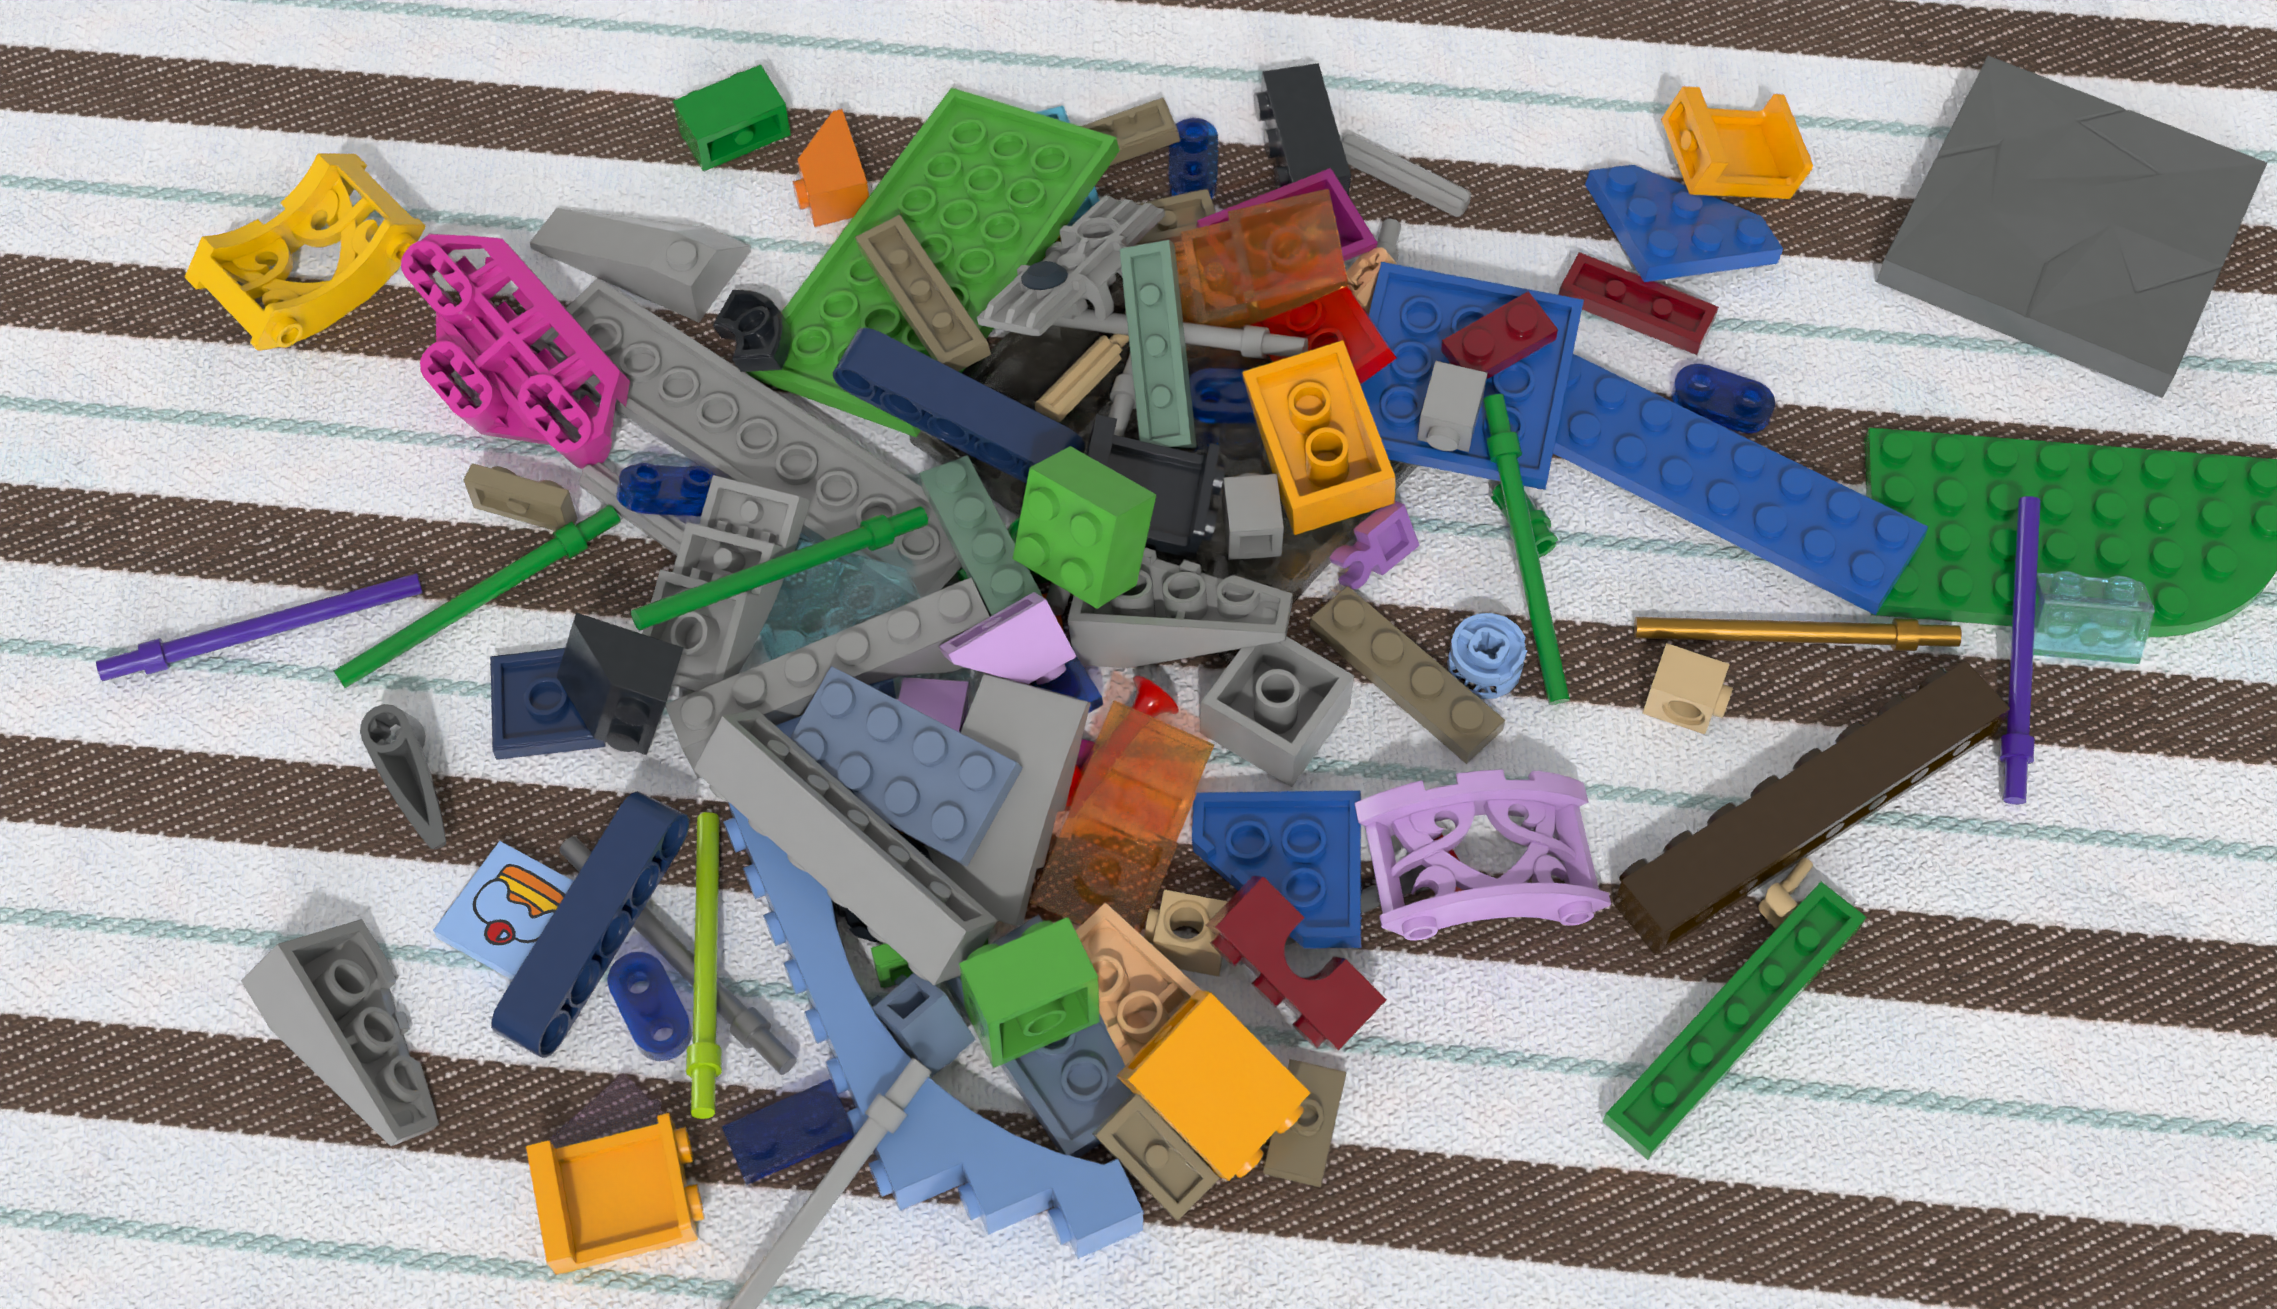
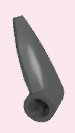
(405, 769)

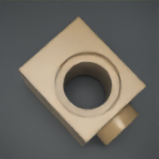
(1688, 689)
(1185, 910)

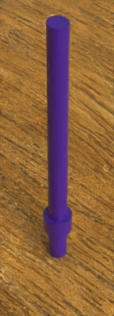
(155, 655)
(2017, 745)

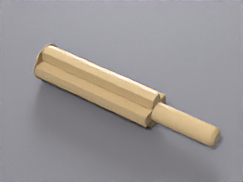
(1081, 377)

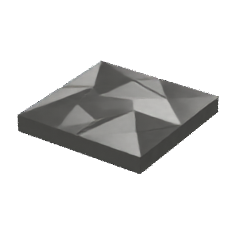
(2073, 225)

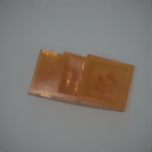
(1260, 261)
(1122, 819)

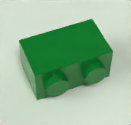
(732, 117)

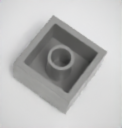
(1276, 706)

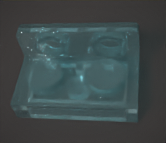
(2091, 617)

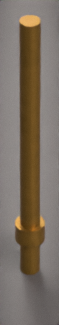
(1901, 634)

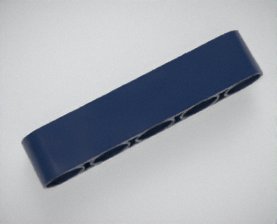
(949, 404)
(590, 924)

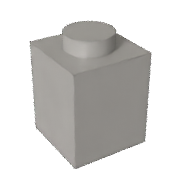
(1451, 407)
(1252, 516)

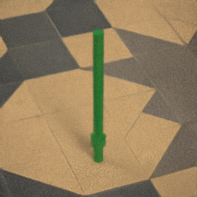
(1504, 450)
(872, 534)
(567, 542)

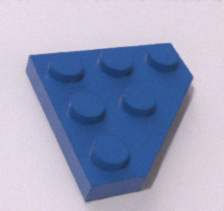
(1677, 232)
(1300, 844)

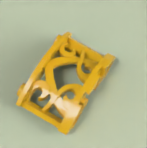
(299, 308)

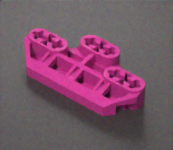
(496, 356)

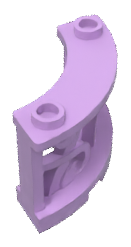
(1548, 806)

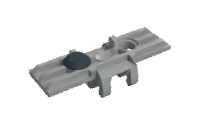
(1072, 270)

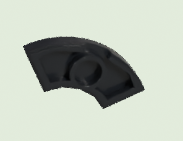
(758, 328)

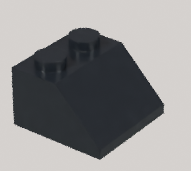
(617, 681)

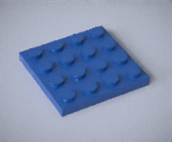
(1414, 315)

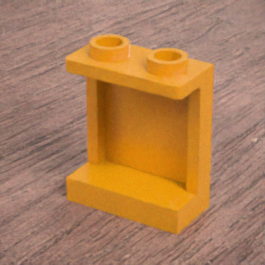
(1736, 149)
(1215, 1085)
(614, 1196)

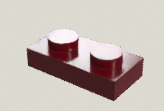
(1501, 337)

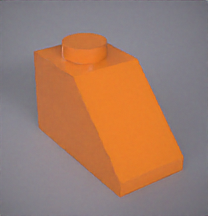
(831, 174)

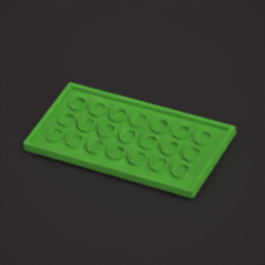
(982, 198)

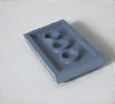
(906, 765)
(1067, 1082)

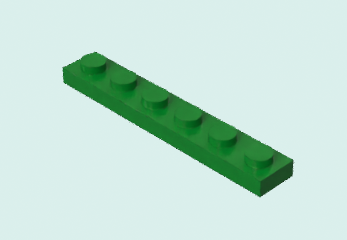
(1733, 1020)

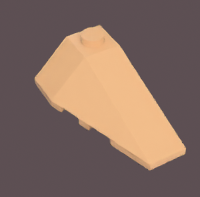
(1134, 980)

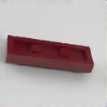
(1639, 304)

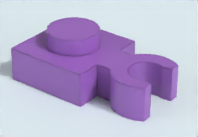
(1381, 544)

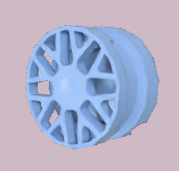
(1488, 653)

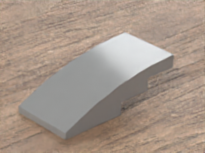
(736, 531)
(1044, 737)

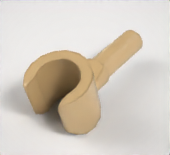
(1777, 901)

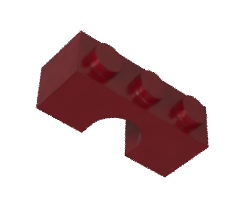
(1255, 931)

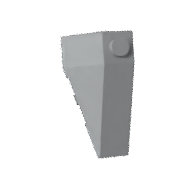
(653, 259)
(1177, 616)
(337, 1014)

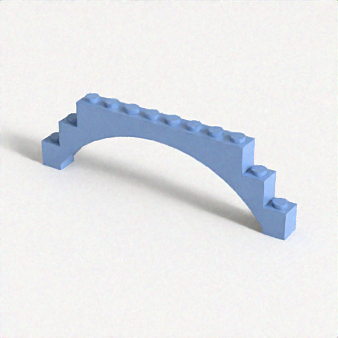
(940, 1138)

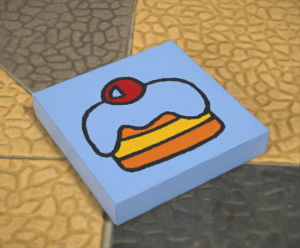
(503, 909)

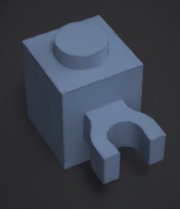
(923, 1022)

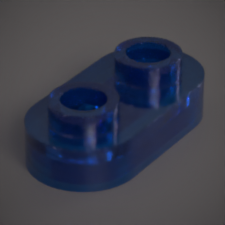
(1193, 156)
(1225, 387)
(1723, 397)
(664, 489)
(652, 1009)

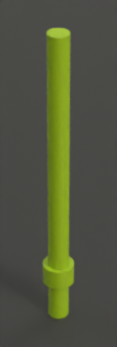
(704, 1055)

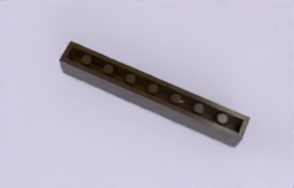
(1808, 806)

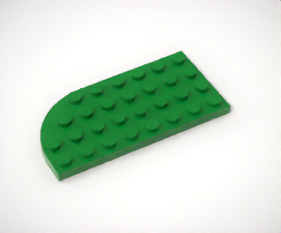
(2175, 520)

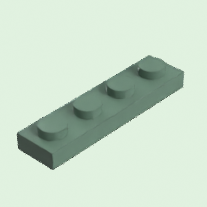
(1157, 345)
(977, 534)

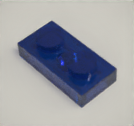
(788, 1131)

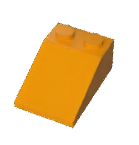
(1320, 437)

